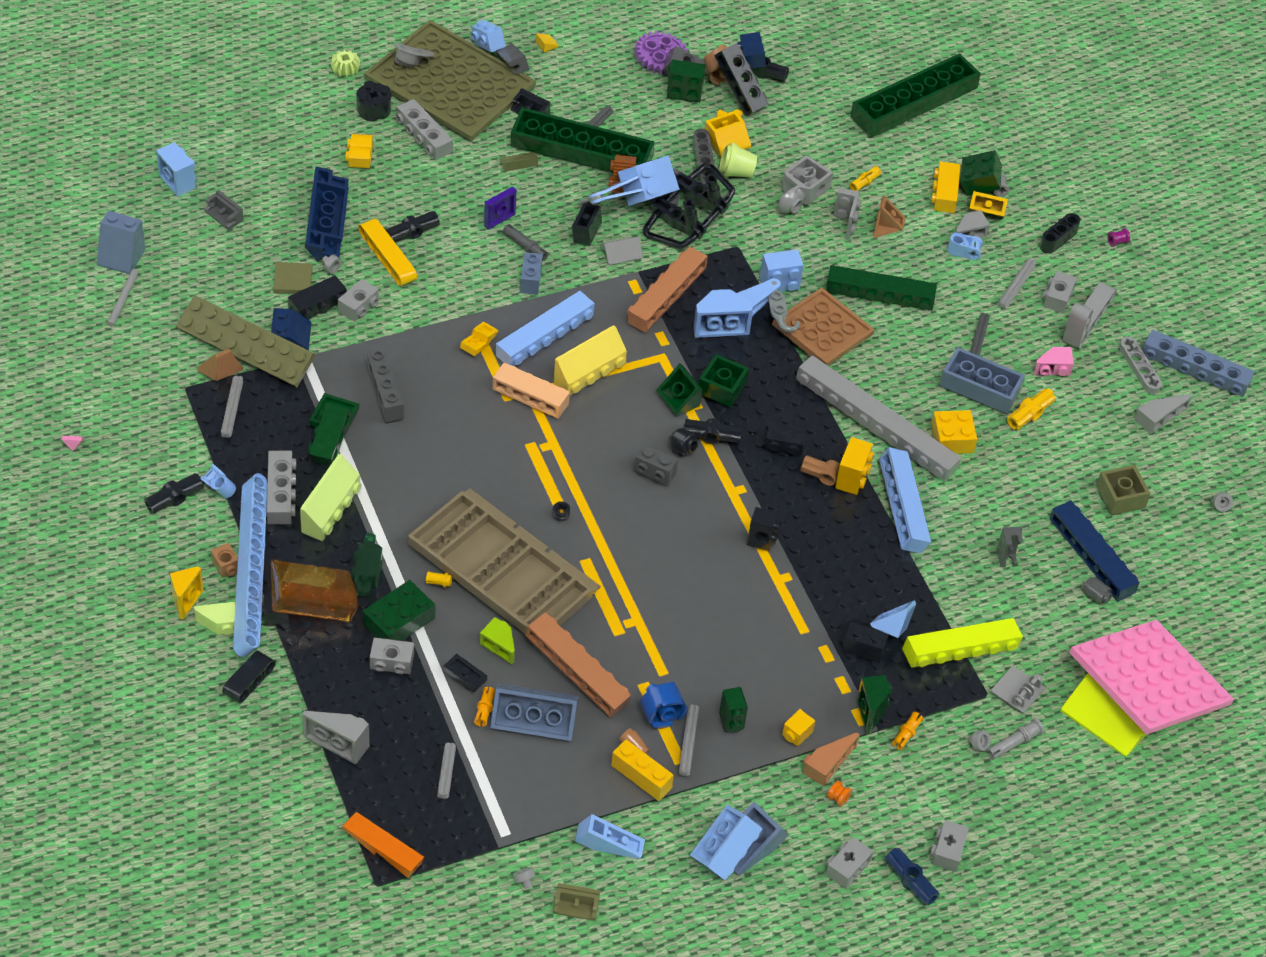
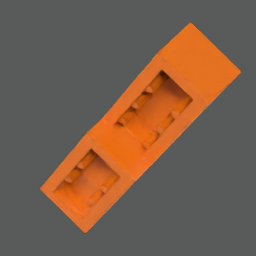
(383, 843)

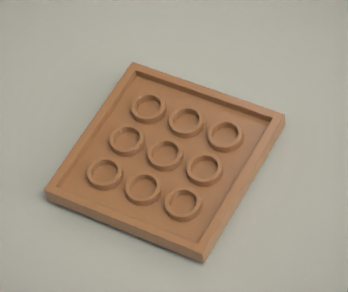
(825, 327)

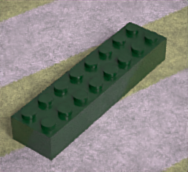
(915, 95)
(576, 140)

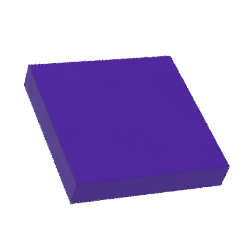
(500, 208)

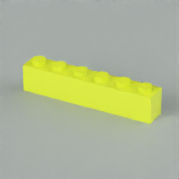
(962, 642)

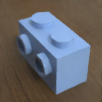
(488, 36)

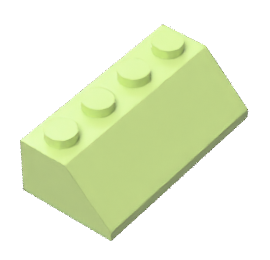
(329, 499)

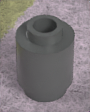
(1097, 590)

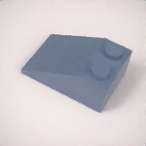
(768, 840)

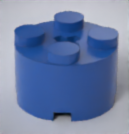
(663, 704)

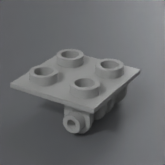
(1018, 689)

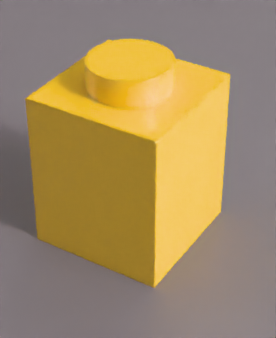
(798, 727)

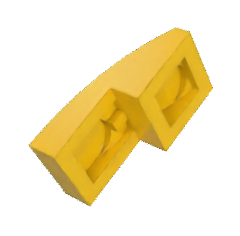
(480, 338)

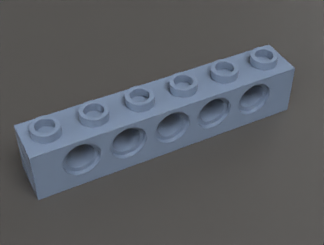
(1198, 363)

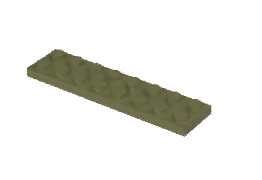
(246, 341)

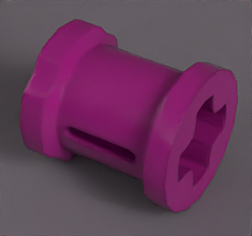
(1118, 237)

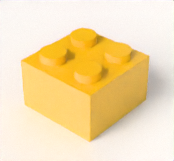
(955, 430)
(855, 466)

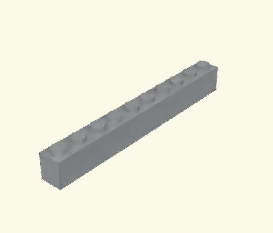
(878, 418)

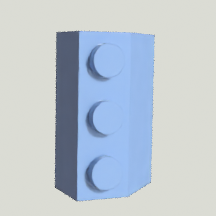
(726, 842)

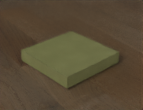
(292, 277)

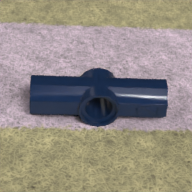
(919, 885)

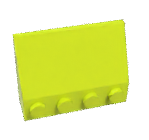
(1102, 716)

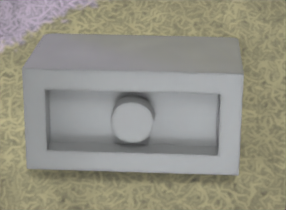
(622, 250)

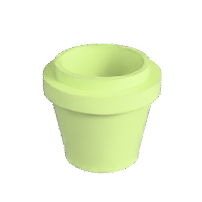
(737, 162)

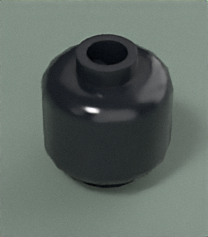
(683, 441)

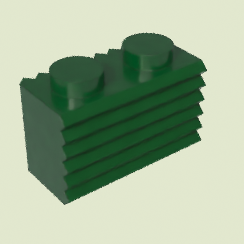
(733, 709)

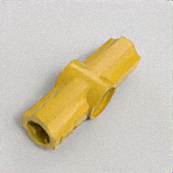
(1031, 409)

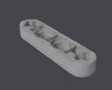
(1143, 364)

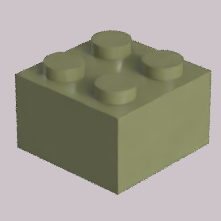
(1123, 489)

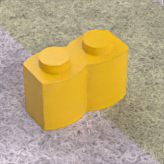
(360, 150)

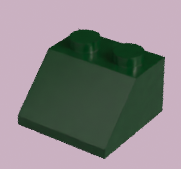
(873, 700)

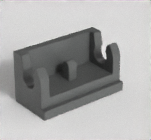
(513, 56)
(224, 210)
(1008, 544)

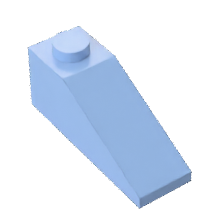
(608, 838)

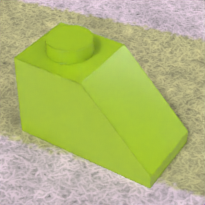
(498, 639)

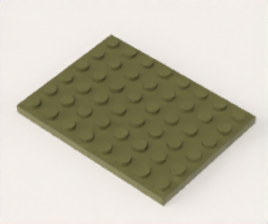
(456, 85)

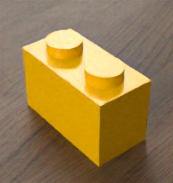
(989, 204)

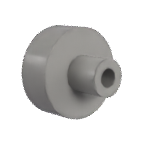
(331, 263)
(1222, 501)
(980, 740)
(524, 876)

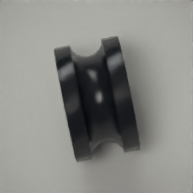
(561, 506)

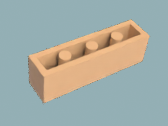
(531, 390)

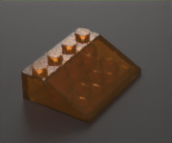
(312, 591)

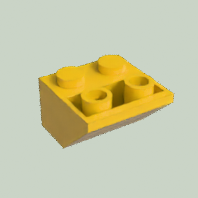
(727, 129)

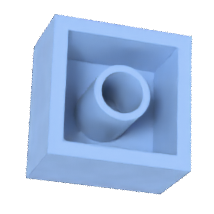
(176, 169)
(785, 267)

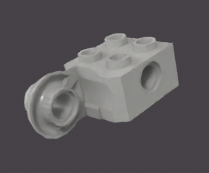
(803, 184)

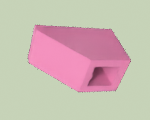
(1055, 362)

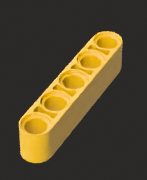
(387, 252)

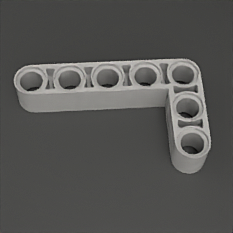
(1085, 317)

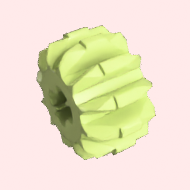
(345, 63)

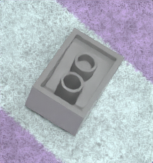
(338, 733)

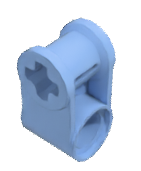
(963, 245)
(219, 482)

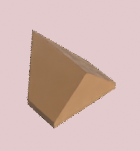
(888, 219)
(220, 365)

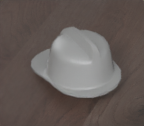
(410, 56)

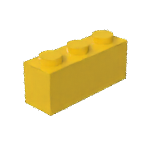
(946, 187)
(642, 770)

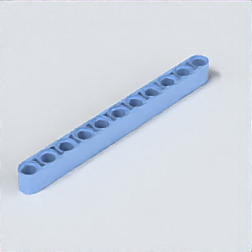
(250, 565)

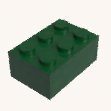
(399, 613)

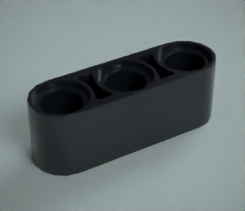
(1060, 233)
(248, 676)

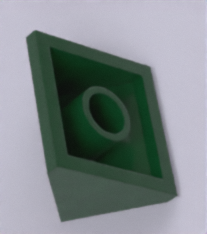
(680, 391)

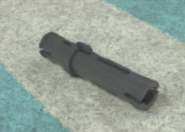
(529, 245)

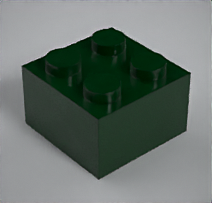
(686, 81)
(981, 172)
(723, 380)

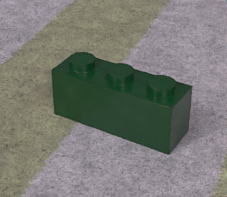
(329, 434)

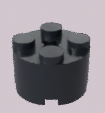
(373, 101)

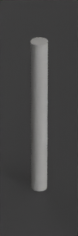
(122, 298)

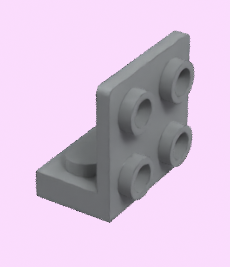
(846, 206)

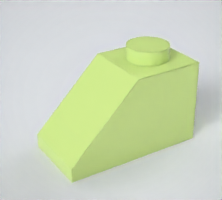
(217, 617)

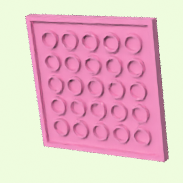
(1151, 676)

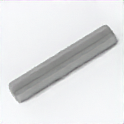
(446, 770)

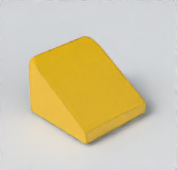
(545, 42)

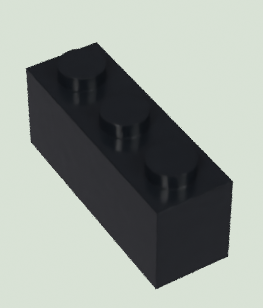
(317, 297)

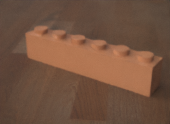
(667, 289)
(578, 664)

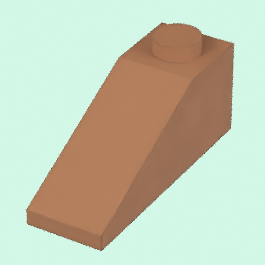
(828, 758)

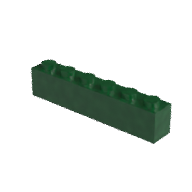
(881, 287)

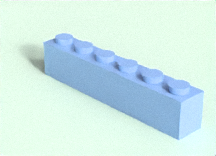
(545, 329)
(904, 500)

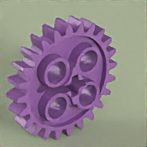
(654, 48)

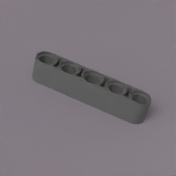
(702, 152)

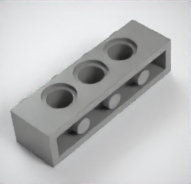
(424, 129)
(280, 487)

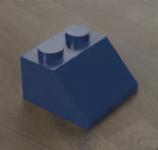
(291, 326)

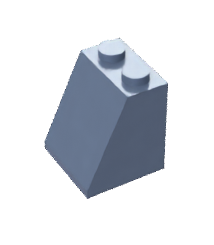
(120, 242)

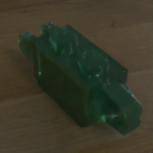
(368, 565)

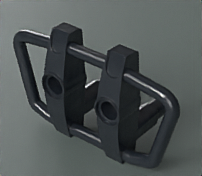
(688, 219)

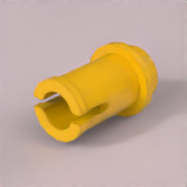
(439, 579)

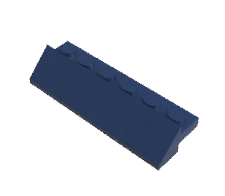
(326, 214)

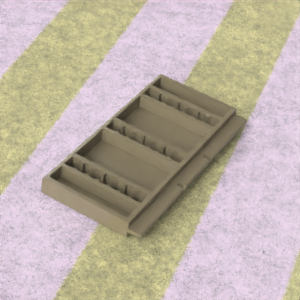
(501, 563)

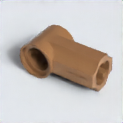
(825, 471)

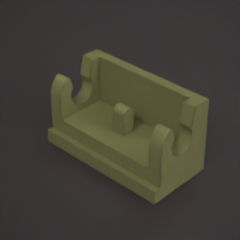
(576, 901)

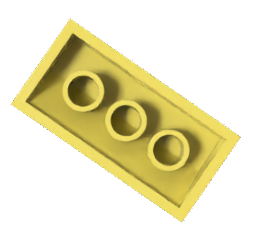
(590, 361)

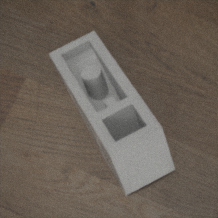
(1161, 411)

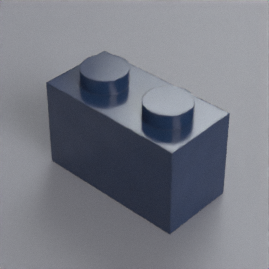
(753, 49)

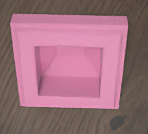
(73, 441)

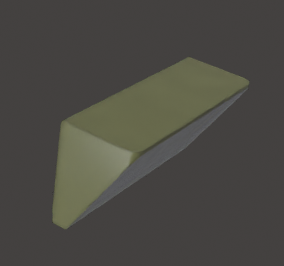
(519, 161)

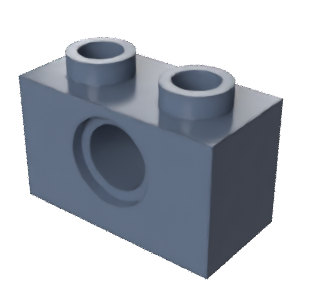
(531, 273)

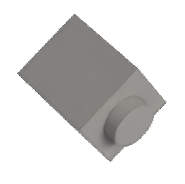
(974, 224)

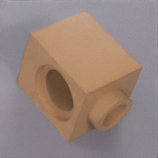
(224, 560)

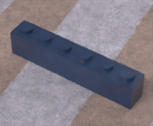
(1094, 550)

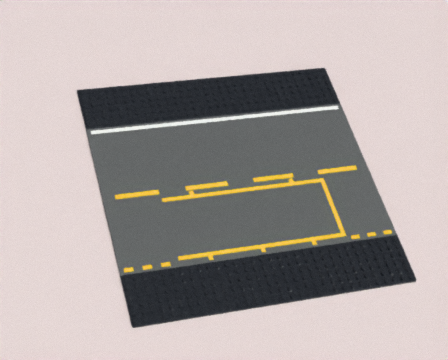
(672, 565)

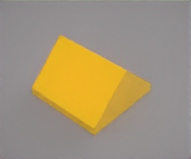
(186, 589)

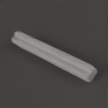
(1017, 283)
(232, 405)
(688, 741)

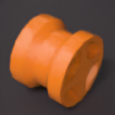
(839, 793)

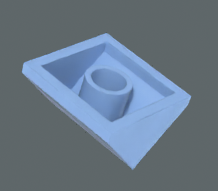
(895, 620)

